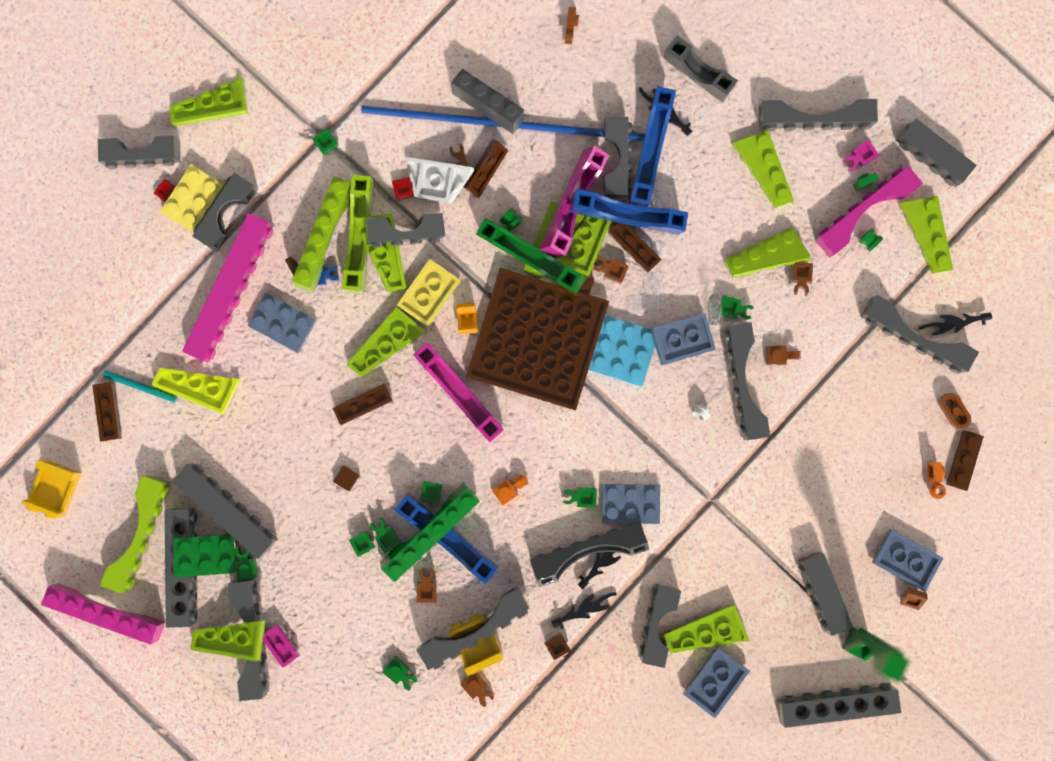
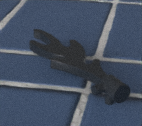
(675, 120)
(952, 321)
(606, 561)
(585, 606)

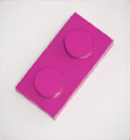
(280, 646)

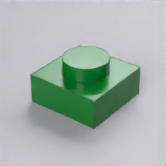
(325, 141)
(865, 180)
(431, 492)
(362, 543)

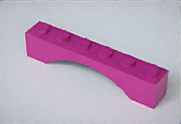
(897, 188)
(561, 228)
(458, 392)
(81, 607)

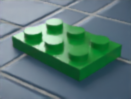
(203, 555)

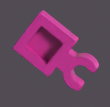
(862, 154)

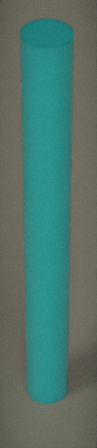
(140, 386)

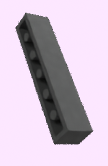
(224, 510)

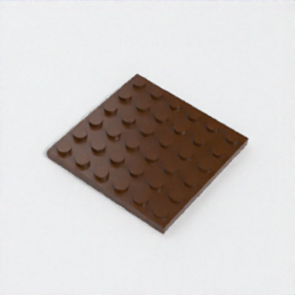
(537, 339)

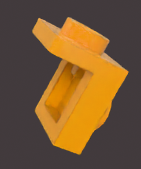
(467, 318)

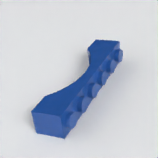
(652, 146)
(601, 207)
(453, 542)

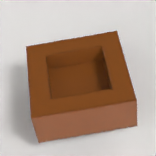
(913, 598)

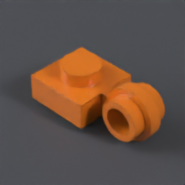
(935, 474)
(506, 491)

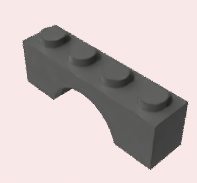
(714, 81)
(616, 131)
(163, 151)
(235, 192)
(380, 232)
(664, 600)

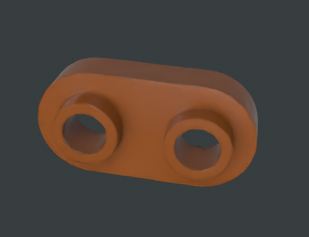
(955, 409)

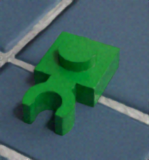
(731, 308)
(584, 497)
(387, 538)
(246, 567)
(397, 671)

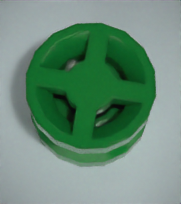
(511, 219)
(870, 239)

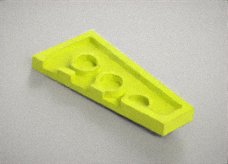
(205, 390)

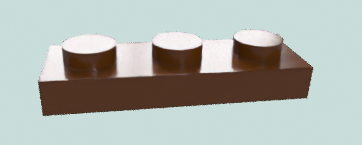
(485, 168)
(635, 246)
(362, 404)
(107, 411)
(965, 460)

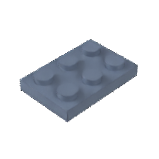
(282, 323)
(683, 339)
(630, 503)
(907, 560)
(716, 682)

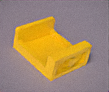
(52, 489)
(484, 653)

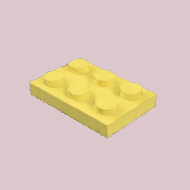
(192, 198)
(429, 293)

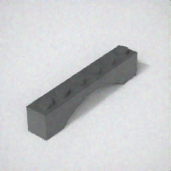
(778, 114)
(884, 315)
(753, 422)
(551, 566)
(244, 598)
(439, 649)

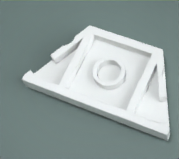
(437, 179)

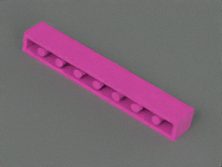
(228, 288)

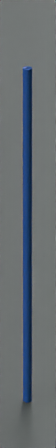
(488, 122)

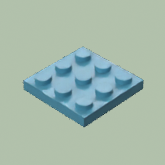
(623, 351)

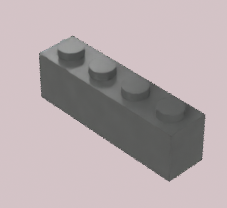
(487, 101)
(935, 153)
(824, 593)

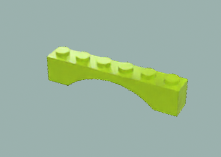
(357, 254)
(313, 256)
(149, 495)

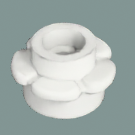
(701, 412)

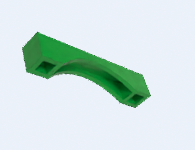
(531, 256)
(410, 551)
(886, 658)

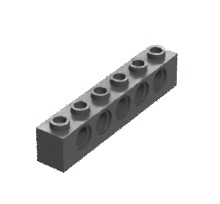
(173, 594)
(888, 705)

